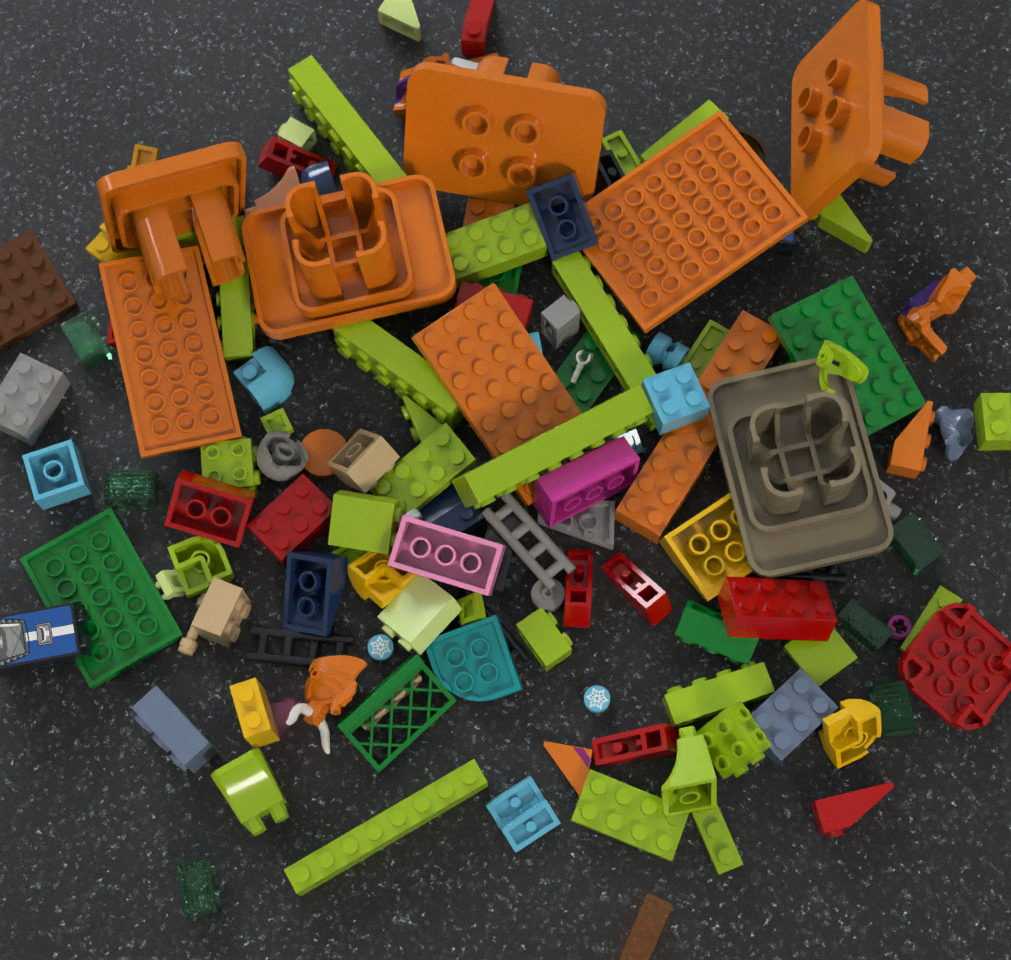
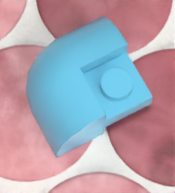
(266, 378)

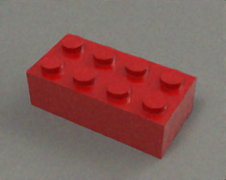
(776, 609)

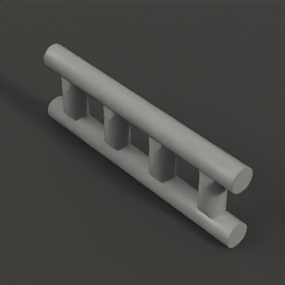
(544, 543)

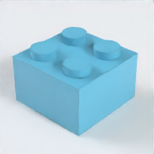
(675, 398)
(56, 474)

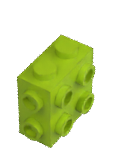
(232, 463)
(734, 740)

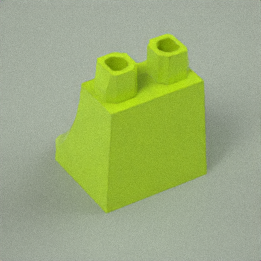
(693, 778)
(251, 790)

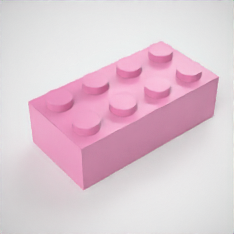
(446, 555)

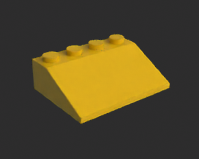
(708, 548)

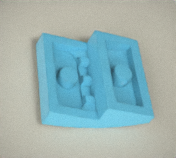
(522, 814)

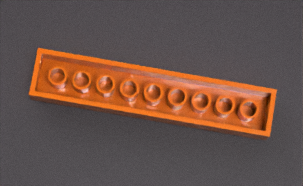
(686, 451)

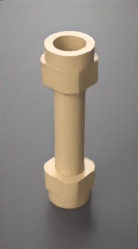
(188, 644)

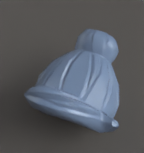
(955, 429)

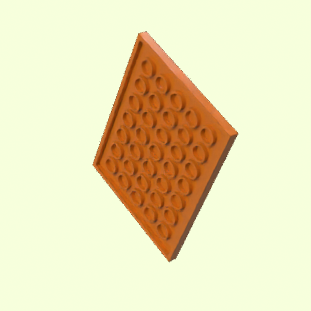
(687, 221)

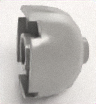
(280, 456)

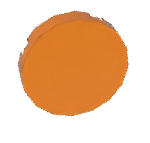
(321, 448)

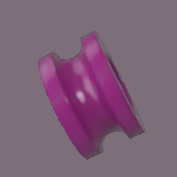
(906, 625)

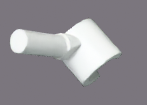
(580, 365)

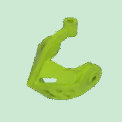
(849, 365)

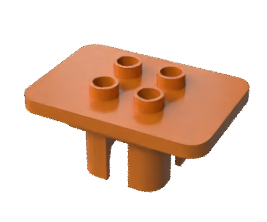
(842, 114)
(500, 131)
(174, 197)
(347, 254)

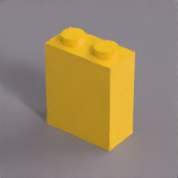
(254, 713)

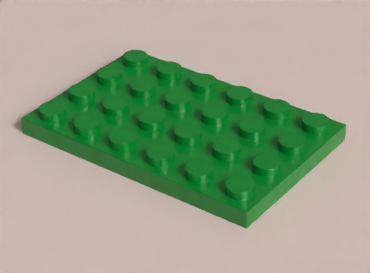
(847, 319)
(105, 574)

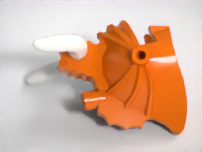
(328, 687)

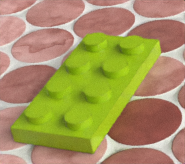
(426, 470)
(628, 815)

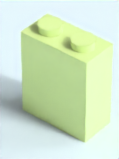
(419, 614)

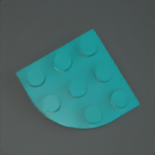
(475, 661)

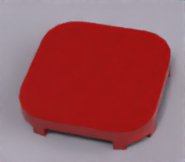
(958, 666)

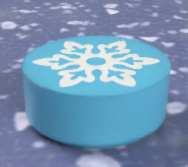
(380, 648)
(596, 699)

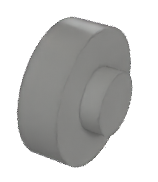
(547, 599)

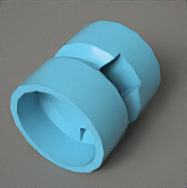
(665, 352)

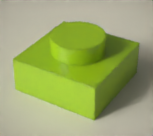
(277, 422)
(472, 608)

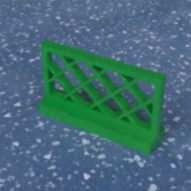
(380, 695)

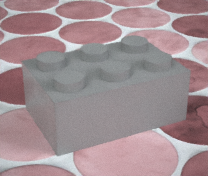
(29, 398)

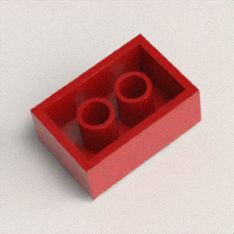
(210, 508)
(292, 519)

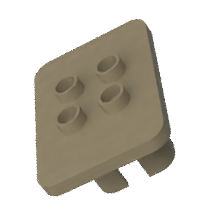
(798, 469)

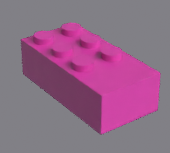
(585, 481)

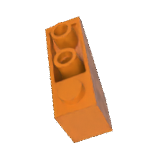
(907, 452)

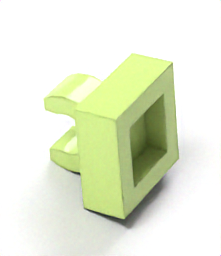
(170, 583)

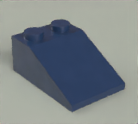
(563, 215)
(449, 512)
(313, 590)

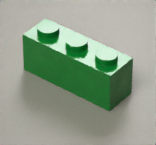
(707, 629)

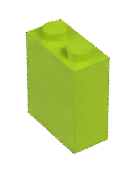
(364, 521)

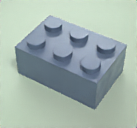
(792, 714)
(173, 731)

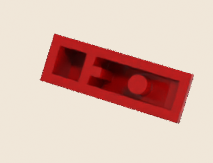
(476, 27)
(279, 155)
(638, 588)
(578, 589)
(636, 745)
(843, 810)

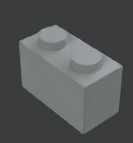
(560, 321)

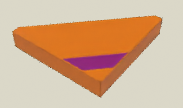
(572, 762)

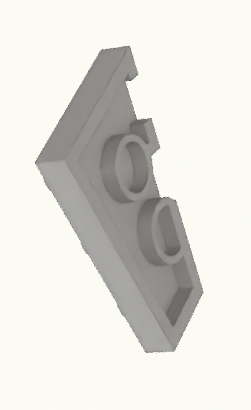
(591, 525)

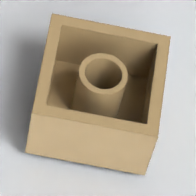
(363, 460)
(222, 612)

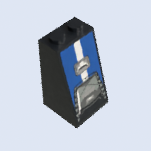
(43, 638)

